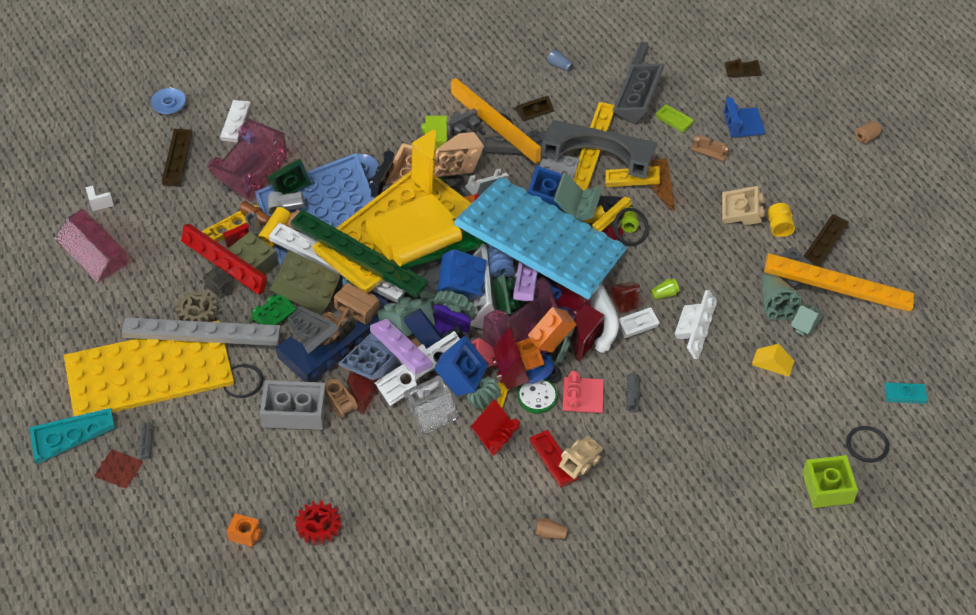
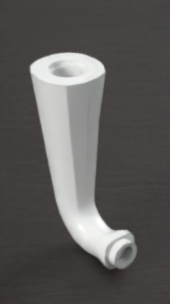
(603, 304)

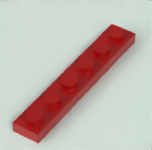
(224, 259)

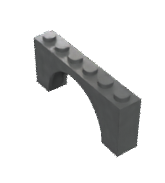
(566, 136)

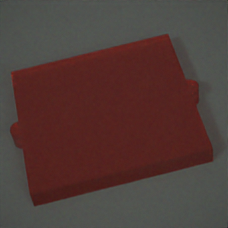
(118, 468)

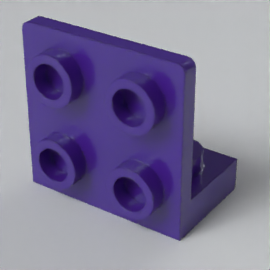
(447, 319)

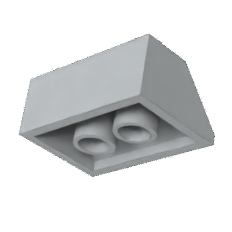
(293, 405)

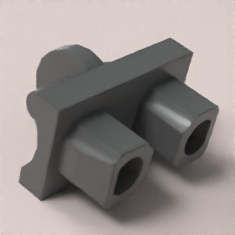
(463, 121)

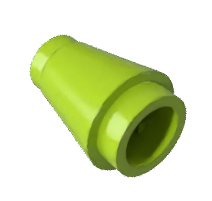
(629, 221)
(665, 289)

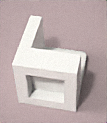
(99, 201)

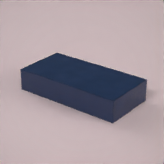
(422, 328)

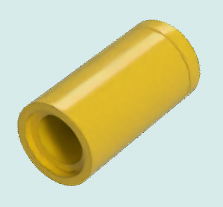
(279, 216)

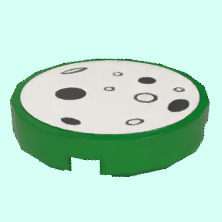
(537, 396)

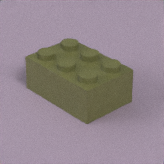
(305, 282)

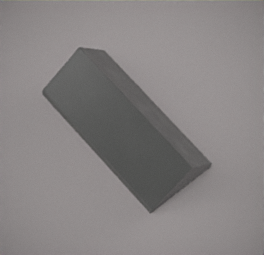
(638, 91)

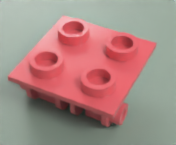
(582, 394)

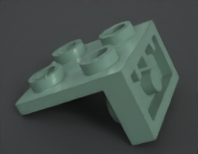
(575, 200)

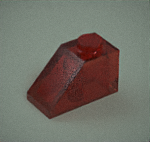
(625, 296)
(361, 389)

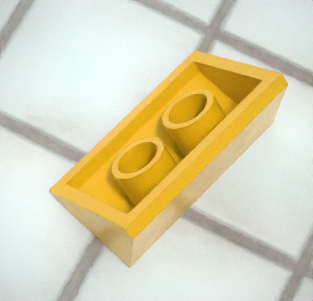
(424, 161)

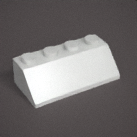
(487, 302)

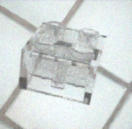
(430, 404)

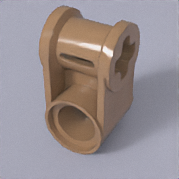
(342, 400)

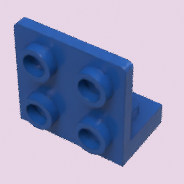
(742, 121)

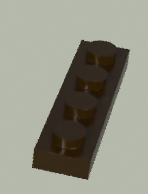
(177, 157)
(826, 240)

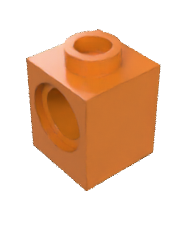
(529, 354)
(239, 524)

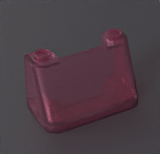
(251, 159)
(521, 321)

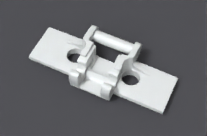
(391, 386)

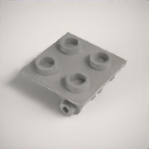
(563, 165)

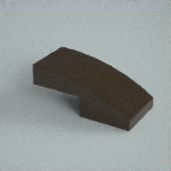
(738, 69)

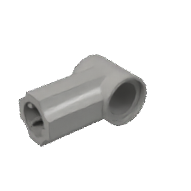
(286, 201)

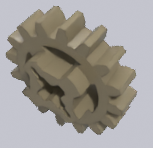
(197, 307)

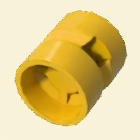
(781, 220)

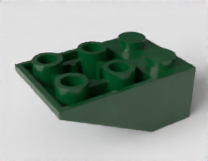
(504, 294)

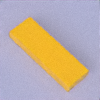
(620, 177)

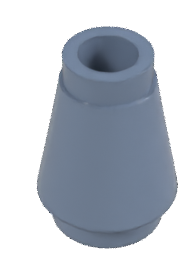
(559, 60)

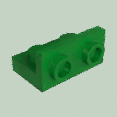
(272, 312)

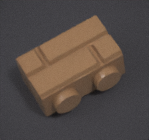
(360, 304)

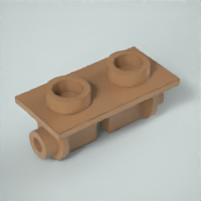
(714, 150)

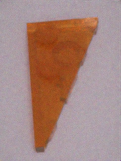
(664, 189)

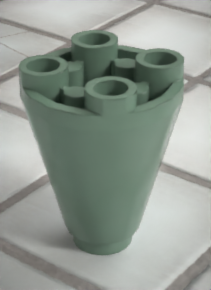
(779, 298)

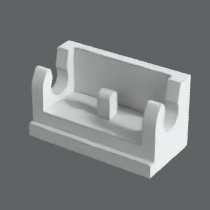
(481, 185)

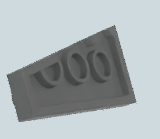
(499, 144)

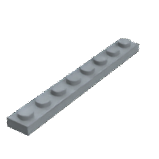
(201, 331)

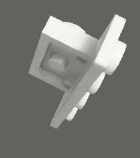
(695, 323)

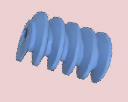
(499, 262)

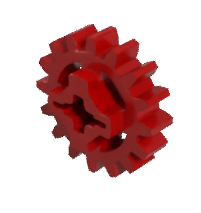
(328, 520)

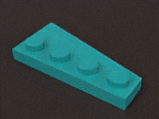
(67, 433)

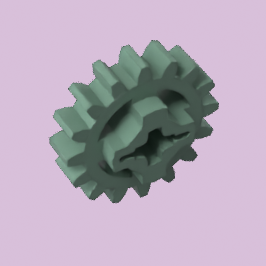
(455, 302)

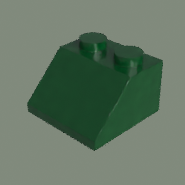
(289, 178)

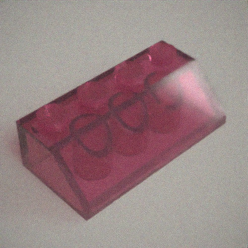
(91, 246)

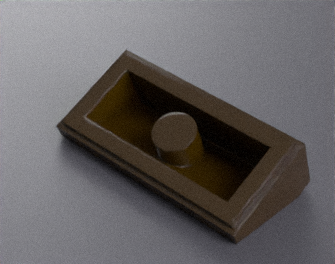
(534, 108)

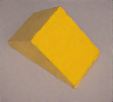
(774, 359)

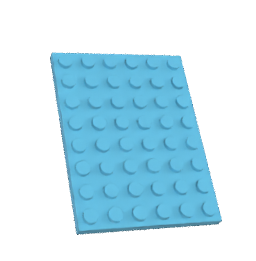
(542, 237)

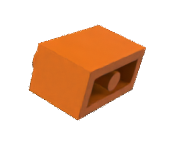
(552, 329)

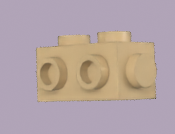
(580, 457)

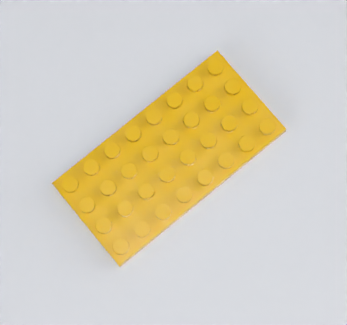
(397, 195)
(144, 373)

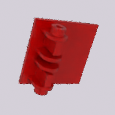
(494, 427)

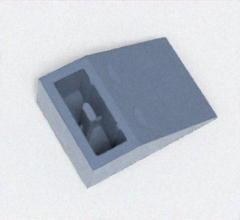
(371, 359)

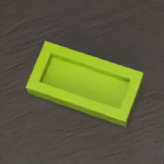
(674, 118)

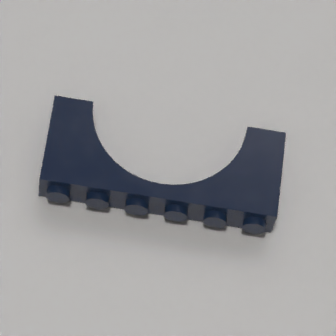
(324, 357)

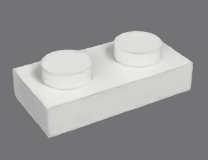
(638, 322)

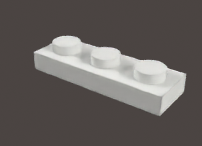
(236, 117)

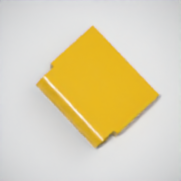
(413, 230)

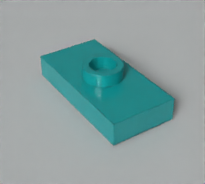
(905, 393)

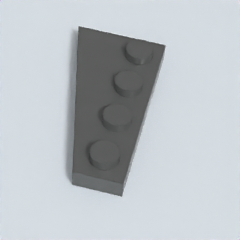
(311, 327)

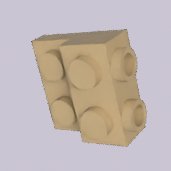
(743, 206)

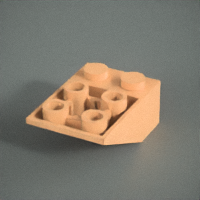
(458, 155)

